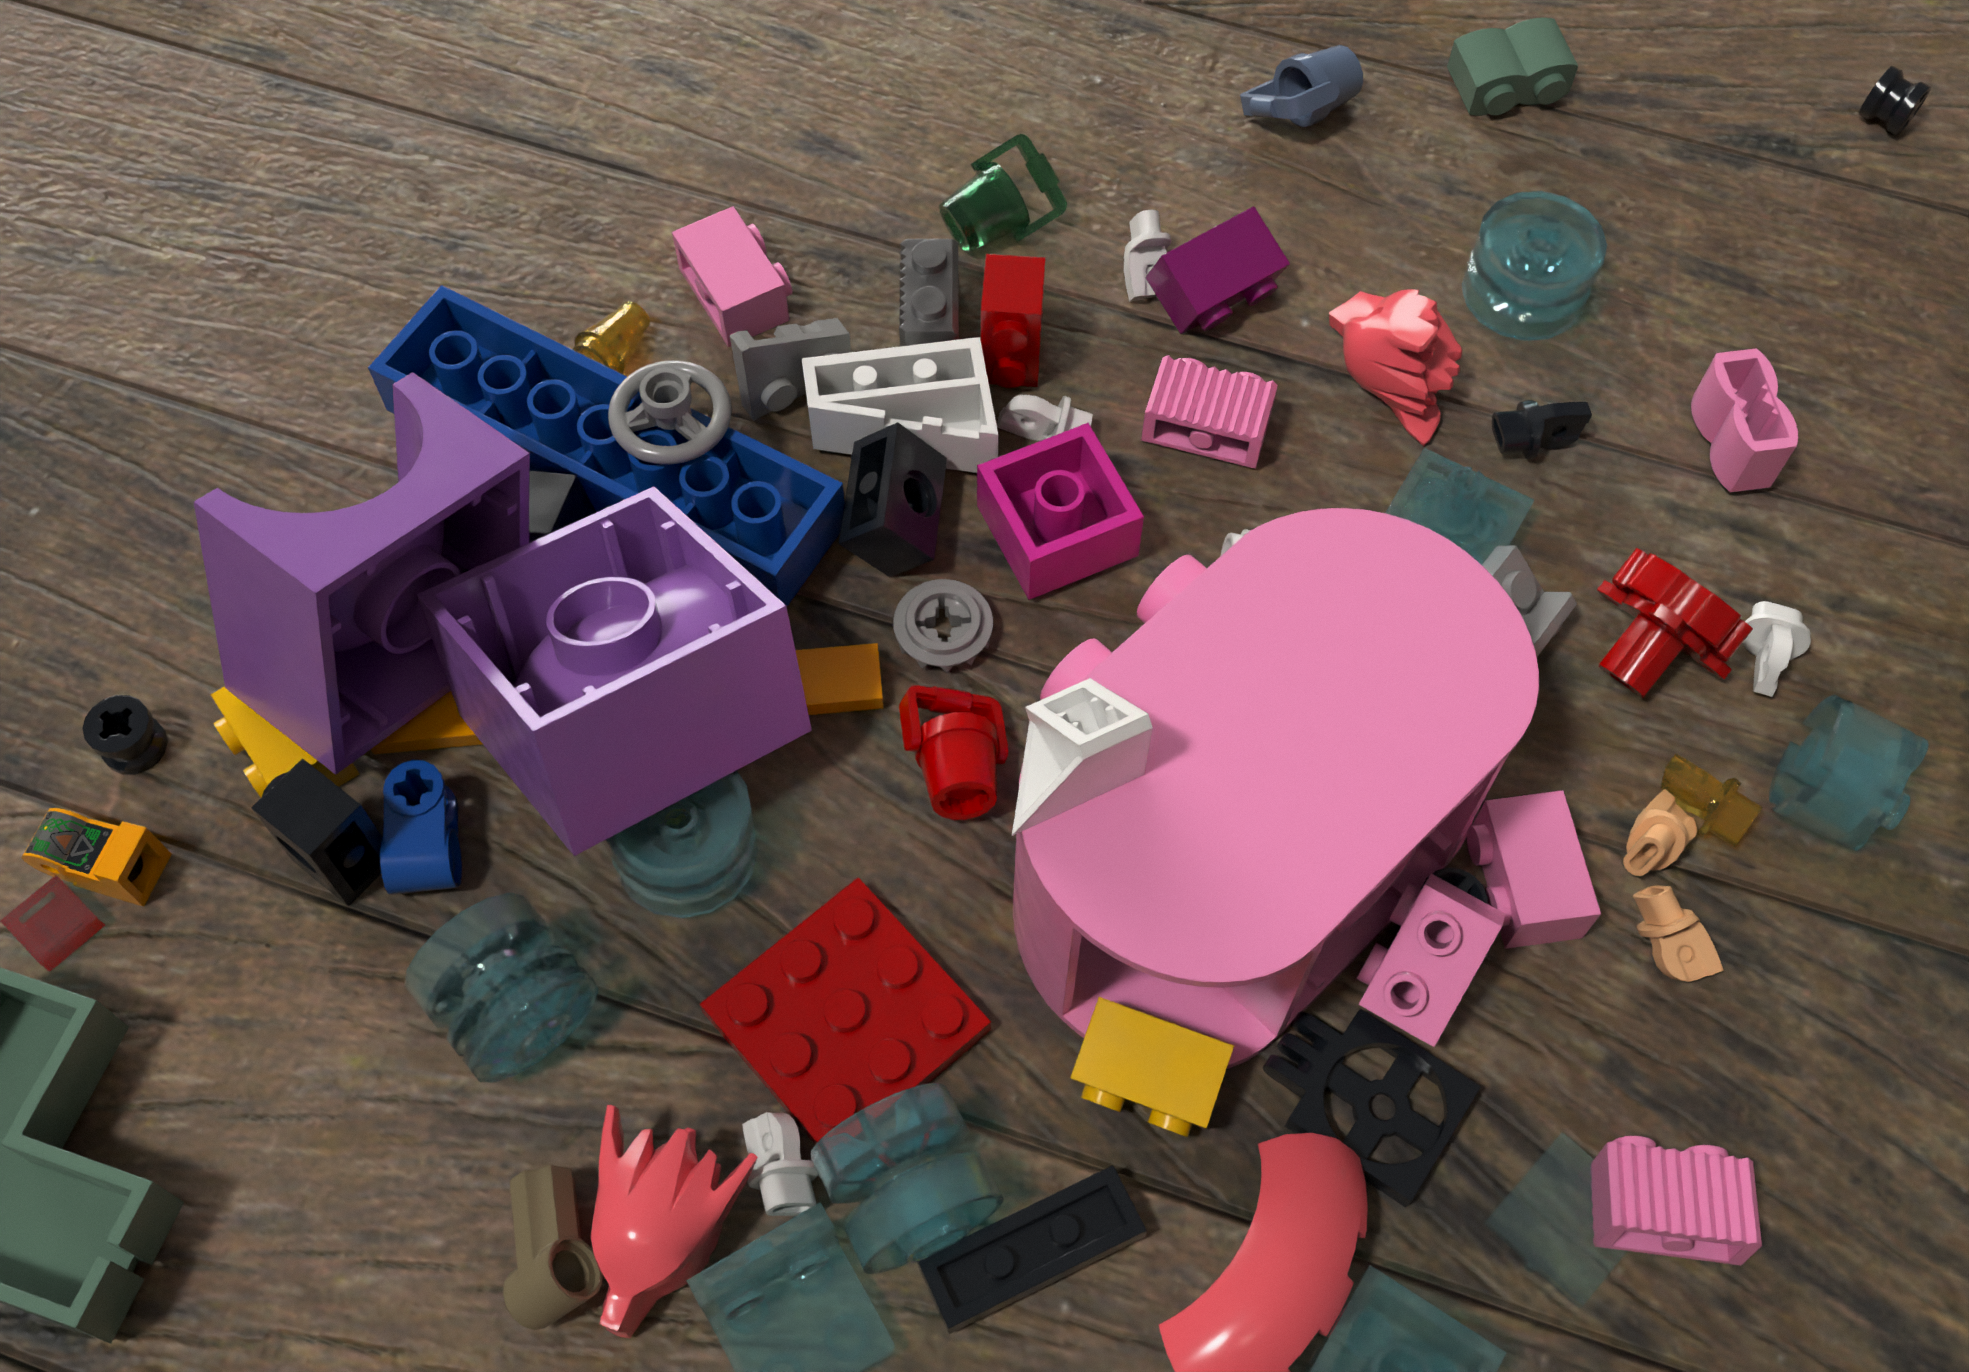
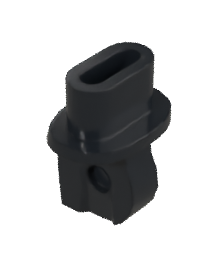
(1539, 426)

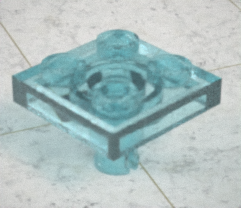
(1460, 505)

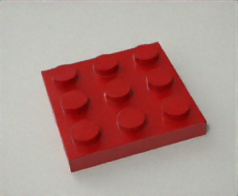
(844, 1013)

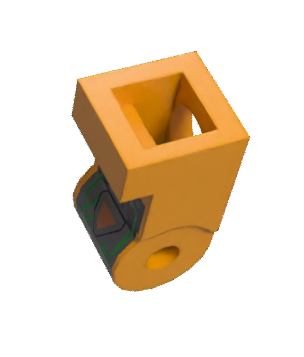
(97, 855)

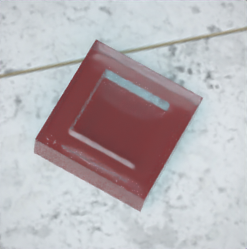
(52, 923)

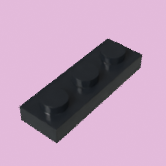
(1031, 1249)

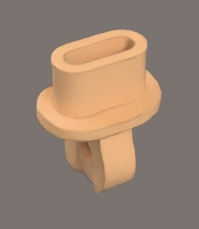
(1658, 835)
(1677, 936)

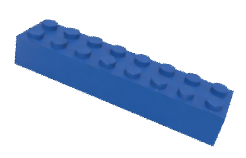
(555, 405)

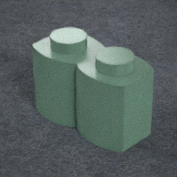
(1512, 66)

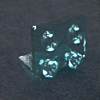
(792, 1303)

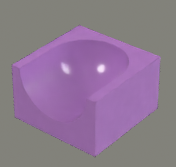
(324, 605)
(618, 665)

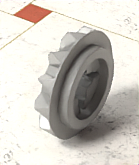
(964, 609)

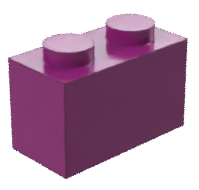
(1217, 271)

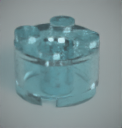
(1847, 773)

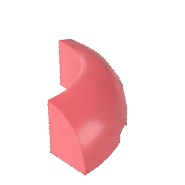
(1289, 1269)

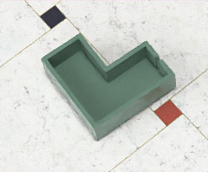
(64, 1219)

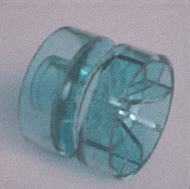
(905, 1176)

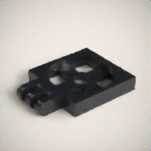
(1322, 1069)

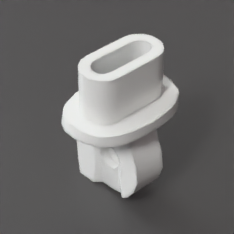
(1143, 252)
(1039, 419)
(1775, 639)
(779, 1168)

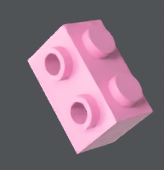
(1430, 959)

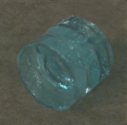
(500, 986)

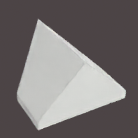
(1078, 750)

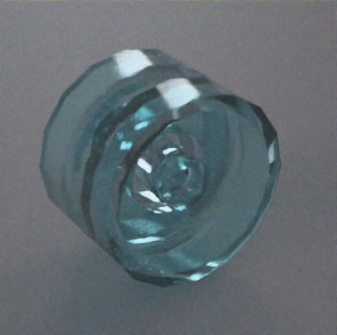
(1533, 265)
(689, 852)

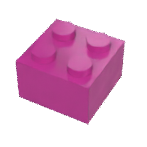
(1059, 510)

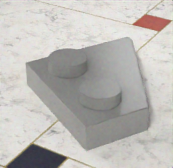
(772, 368)

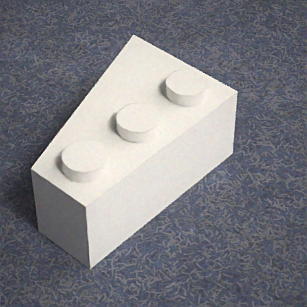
(928, 388)

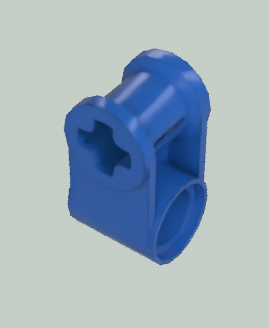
(419, 831)

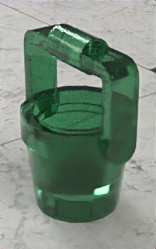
(992, 204)

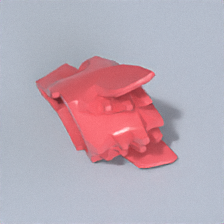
(1399, 354)
(655, 1217)

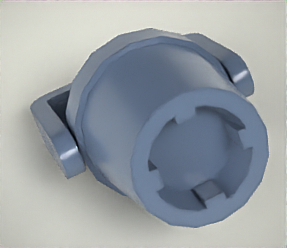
(1307, 87)

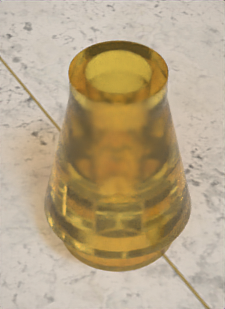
(614, 337)

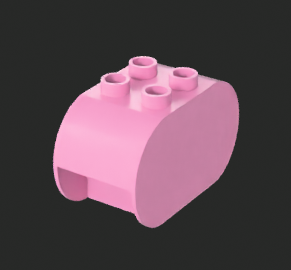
(1310, 754)

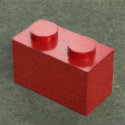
(1012, 319)

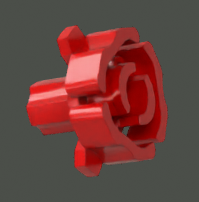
(1669, 618)

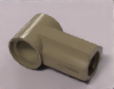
(553, 1262)

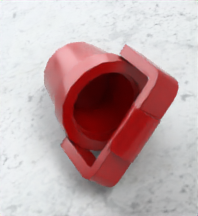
(956, 748)

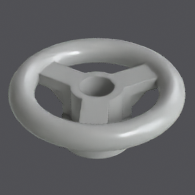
(666, 404)

